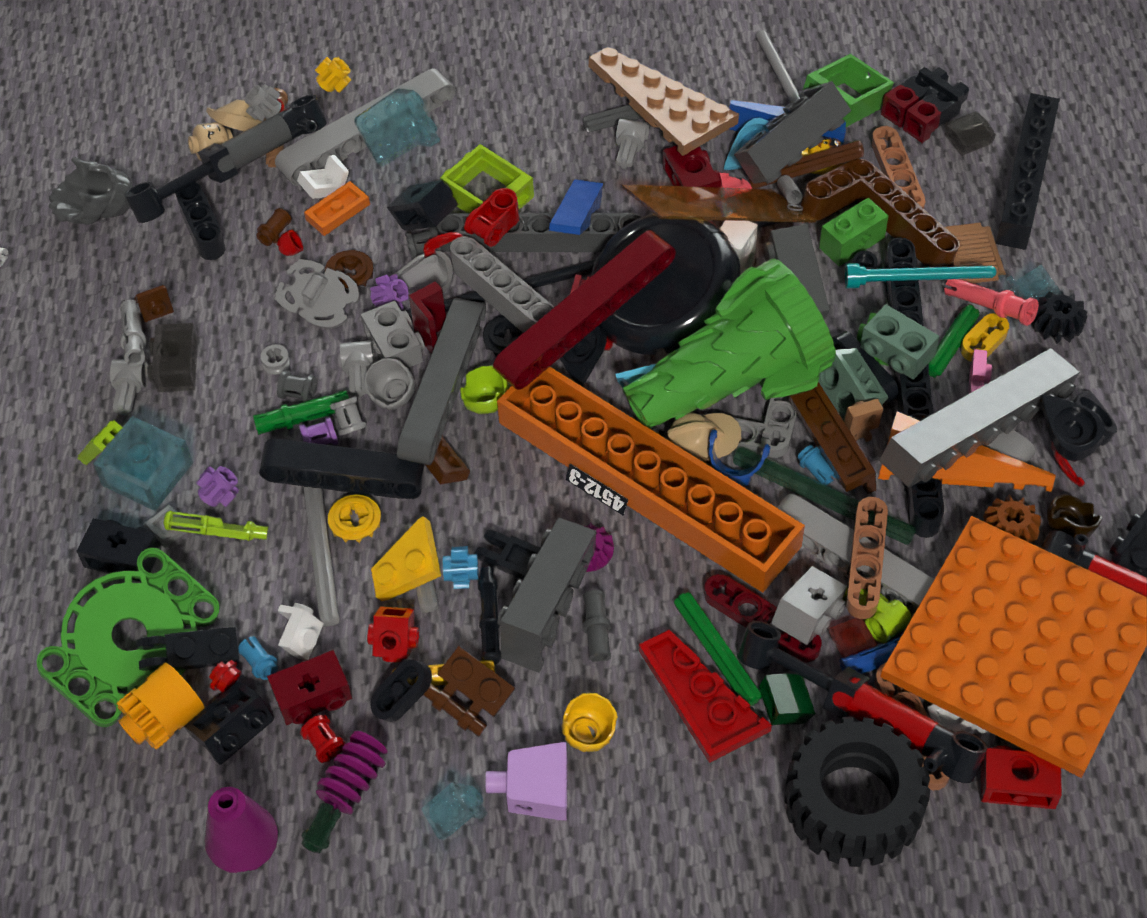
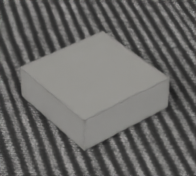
(156, 525)

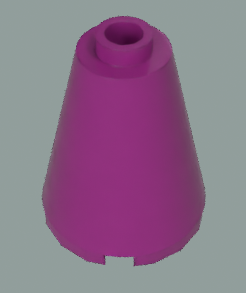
(238, 831)

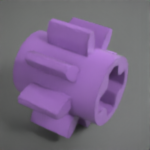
(389, 290)
(217, 486)

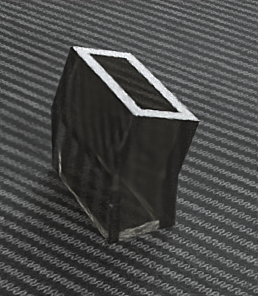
(969, 133)

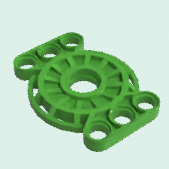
(95, 653)

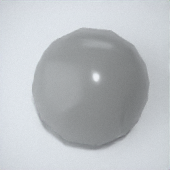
(389, 377)

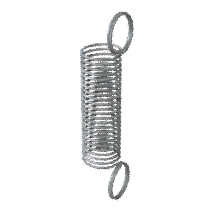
(790, 191)

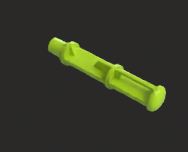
(214, 526)

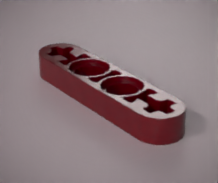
(764, 614)

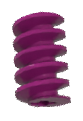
(349, 771)

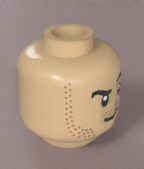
(206, 135)

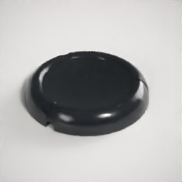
(680, 295)

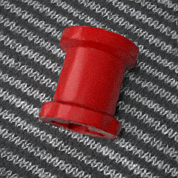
(322, 738)

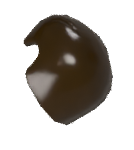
(1069, 508)

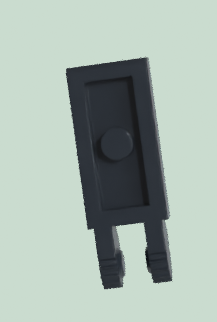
(514, 556)
(191, 649)

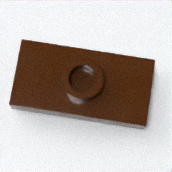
(447, 465)

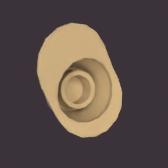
(693, 434)

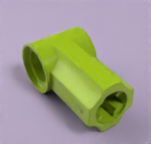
(889, 618)

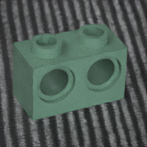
(899, 341)
(850, 381)

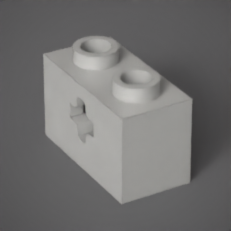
(810, 605)

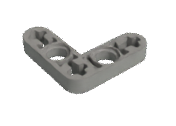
(770, 429)

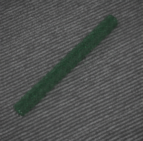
(819, 493)

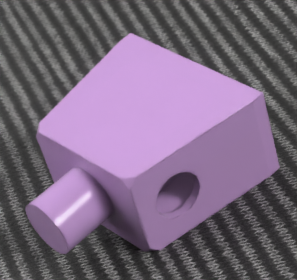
(534, 781)

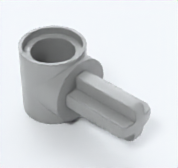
(630, 140)
(355, 361)
(126, 381)

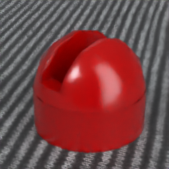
(290, 243)

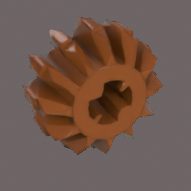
(1014, 518)

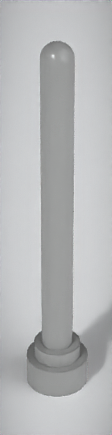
(777, 66)

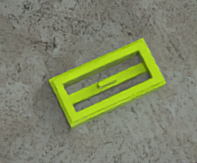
(99, 442)

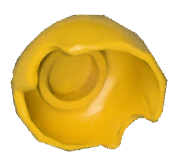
(587, 711)

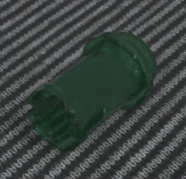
(316, 837)

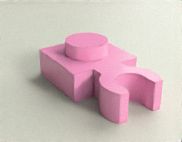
(979, 370)

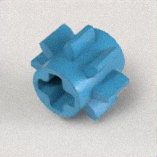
(460, 567)

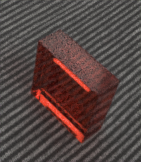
(852, 637)

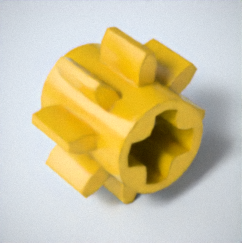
(333, 74)

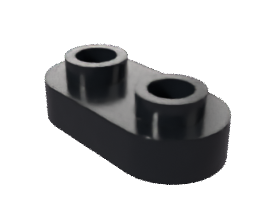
(401, 688)

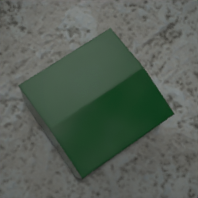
(786, 699)

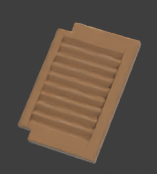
(976, 249)

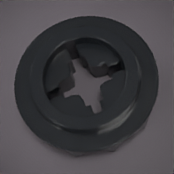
(495, 332)

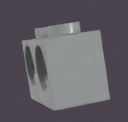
(392, 334)

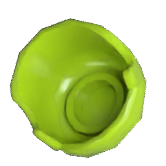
(483, 385)

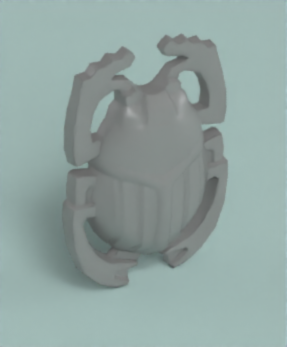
(318, 294)

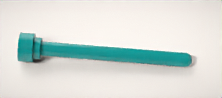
(858, 275)

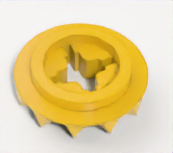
(341, 514)

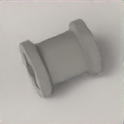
(355, 420)

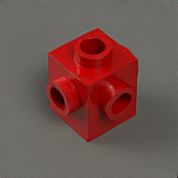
(393, 633)

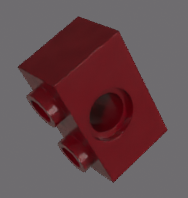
(691, 169)

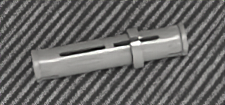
(132, 338)

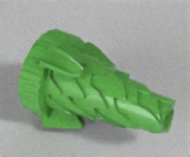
(760, 334)

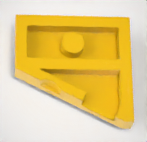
(407, 563)

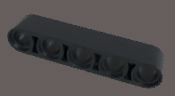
(340, 469)

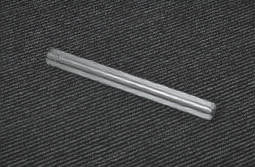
(321, 556)

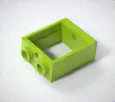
(485, 160)

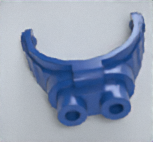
(739, 476)

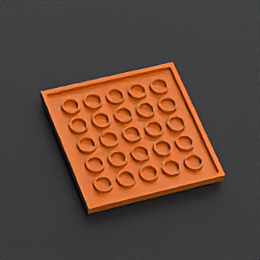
(1023, 645)

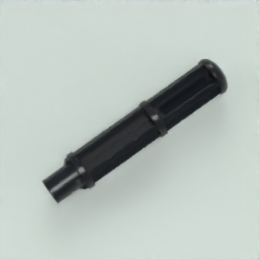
(489, 615)

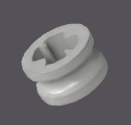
(273, 351)

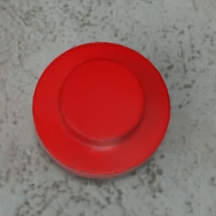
(224, 676)

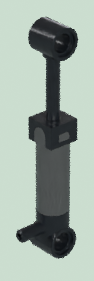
(224, 160)

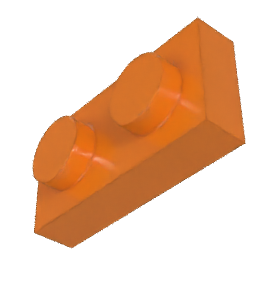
(337, 208)

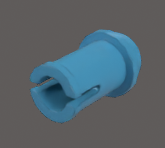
(816, 464)
(258, 658)

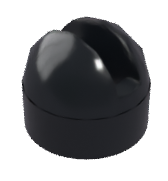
(866, 259)

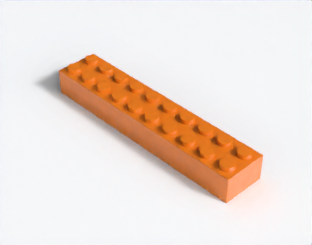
(655, 477)

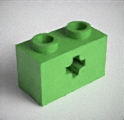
(853, 231)

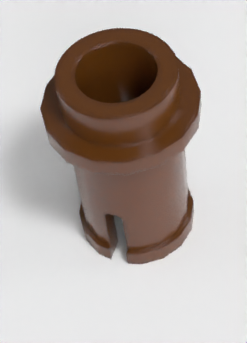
(270, 231)

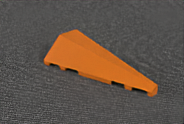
(980, 468)

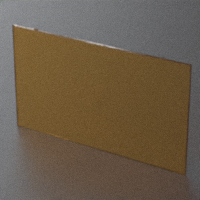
(716, 203)

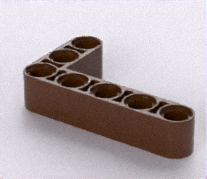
(907, 219)

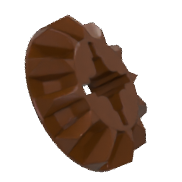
(352, 260)

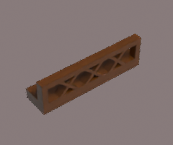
(834, 439)

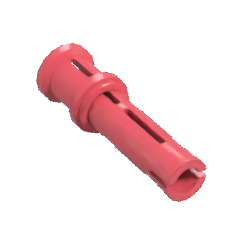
(1003, 302)

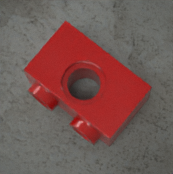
(1001, 786)

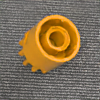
(159, 707)

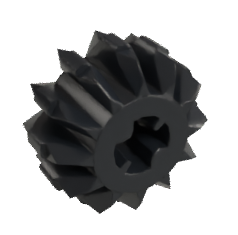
(1060, 316)

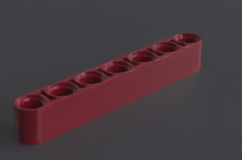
(584, 310)

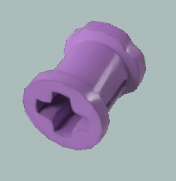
(319, 433)

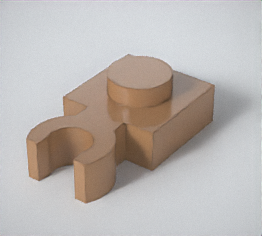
(863, 417)

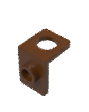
(154, 303)

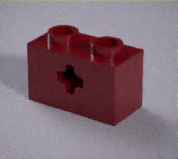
(318, 673)

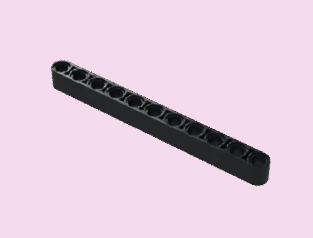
(915, 394)

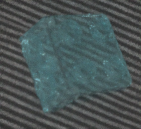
(396, 126)

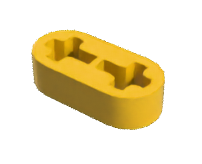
(980, 333)

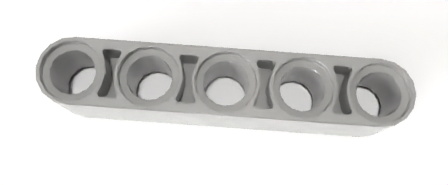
(497, 283)

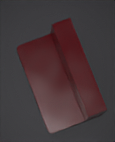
(428, 313)

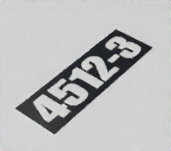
(596, 489)

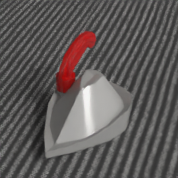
(430, 266)

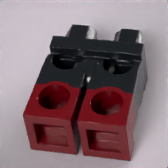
(924, 102)

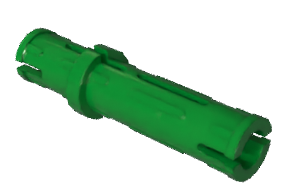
(295, 414)

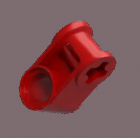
(494, 216)

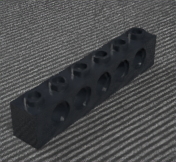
(1028, 171)

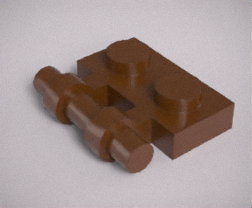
(475, 682)

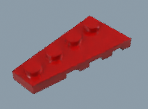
(705, 704)

